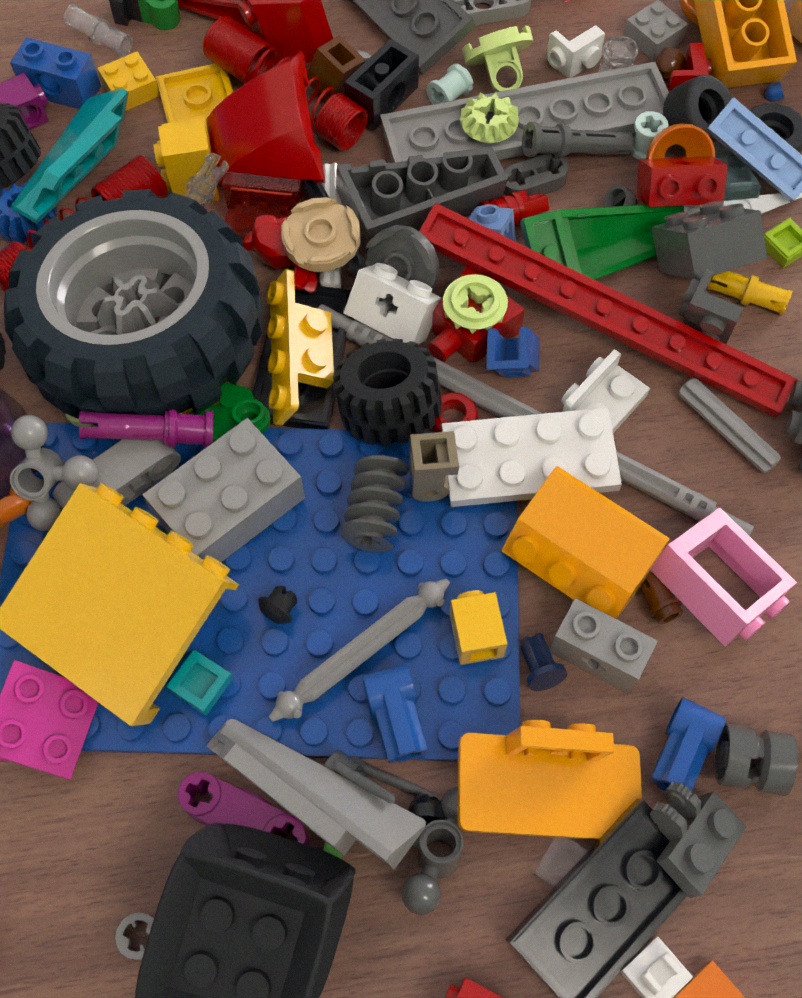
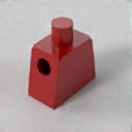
(461, 340)

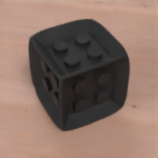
(246, 918)

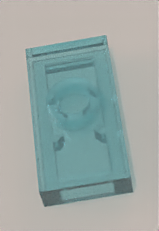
(739, 179)

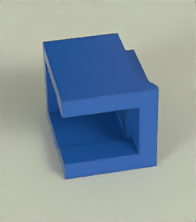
(513, 355)

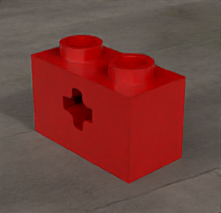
(681, 181)

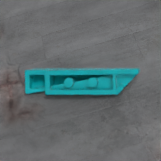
(75, 154)

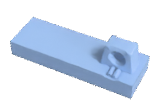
(759, 148)

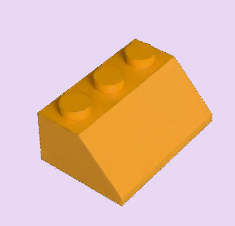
(584, 543)

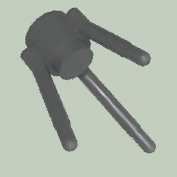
(358, 772)

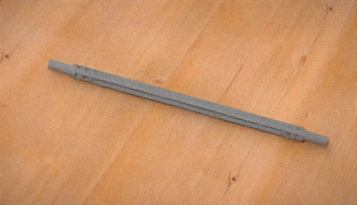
(501, 405)

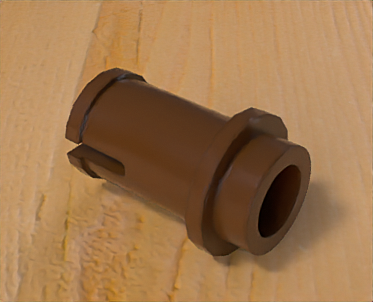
(661, 600)

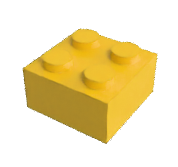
(132, 75)

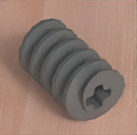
(372, 503)

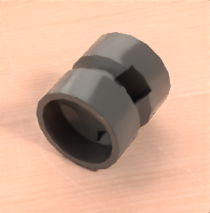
(772, 756)

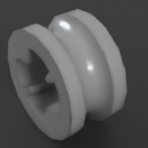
(124, 943)

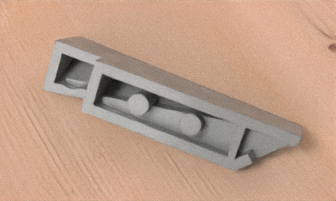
(318, 796)

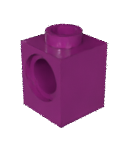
(27, 98)

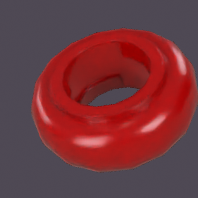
(459, 402)

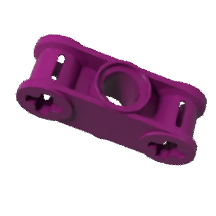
(235, 807)

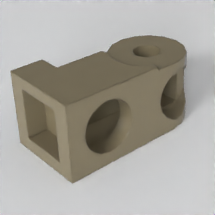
(430, 461)

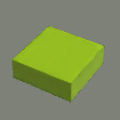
(784, 242)

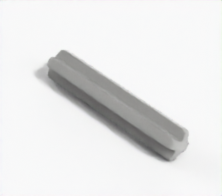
(729, 425)

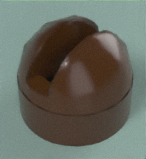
(668, 61)

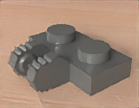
(699, 836)

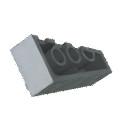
(407, 190)

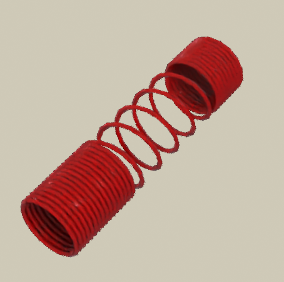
(249, 56)
(134, 175)

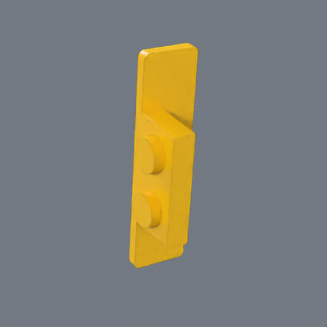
(298, 347)

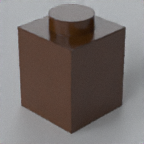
(334, 65)

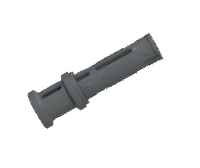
(564, 140)

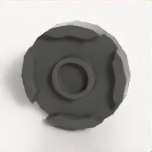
(406, 252)

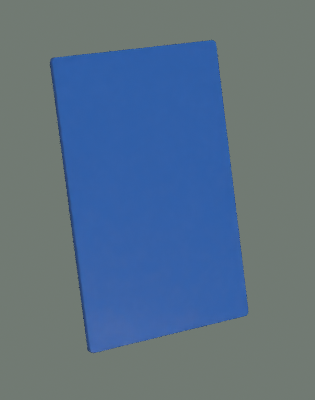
(337, 599)

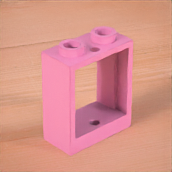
(705, 596)

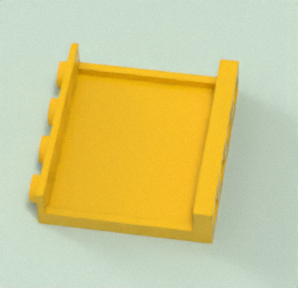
(113, 601)

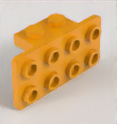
(545, 781)

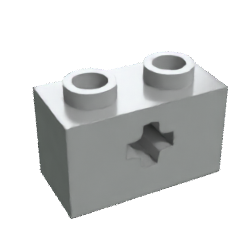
(603, 646)

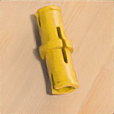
(751, 291)

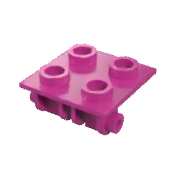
(43, 720)

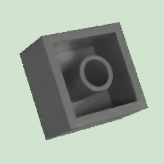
(710, 239)

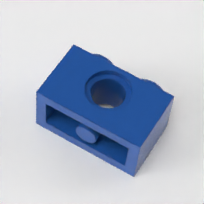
(62, 72)

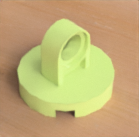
(500, 51)

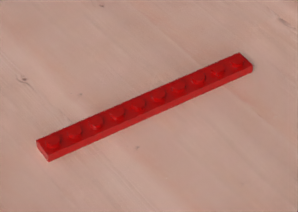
(608, 311)

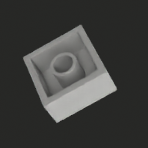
(655, 29)

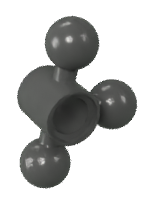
(421, 891)

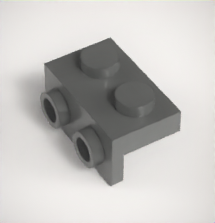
(709, 313)

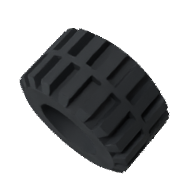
(17, 146)
(387, 391)

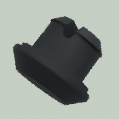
(278, 605)

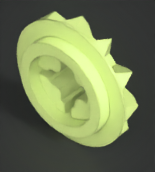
(500, 126)
(481, 290)

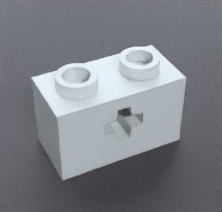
(373, 306)

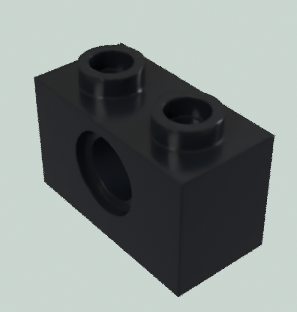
(384, 81)

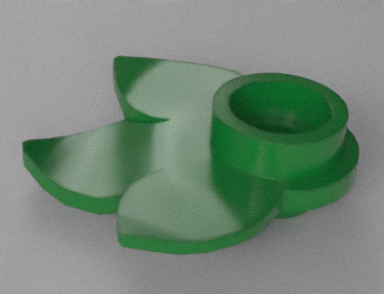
(234, 407)

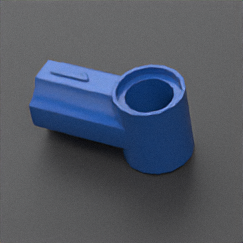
(393, 702)
(691, 736)

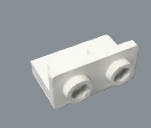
(607, 387)

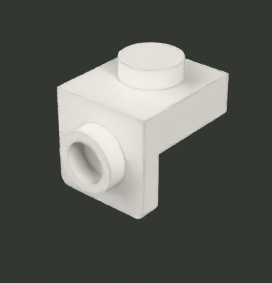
(575, 55)

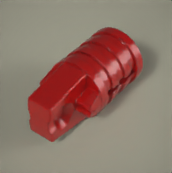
(522, 205)

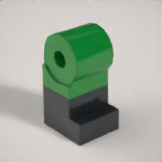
(159, 13)

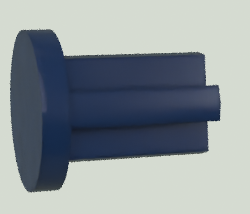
(543, 669)

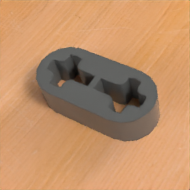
(534, 177)

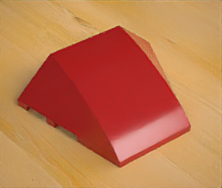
(268, 126)

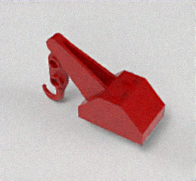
(282, 23)

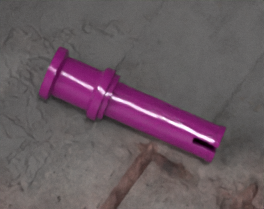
(171, 428)

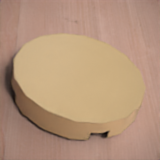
(321, 234)

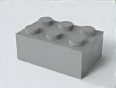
(226, 493)

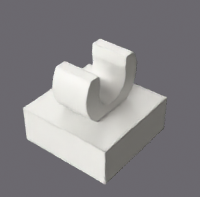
(656, 971)

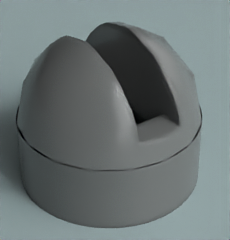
(619, 196)

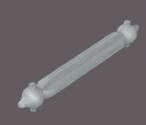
(321, 679)

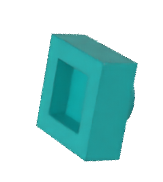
(200, 682)

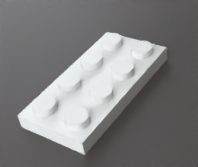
(516, 454)

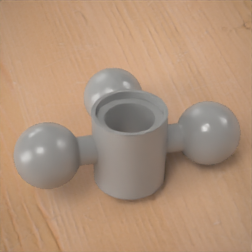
(30, 434)

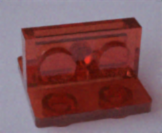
(257, 195)

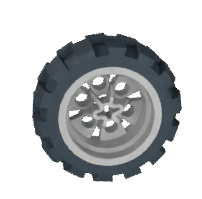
(90, 299)

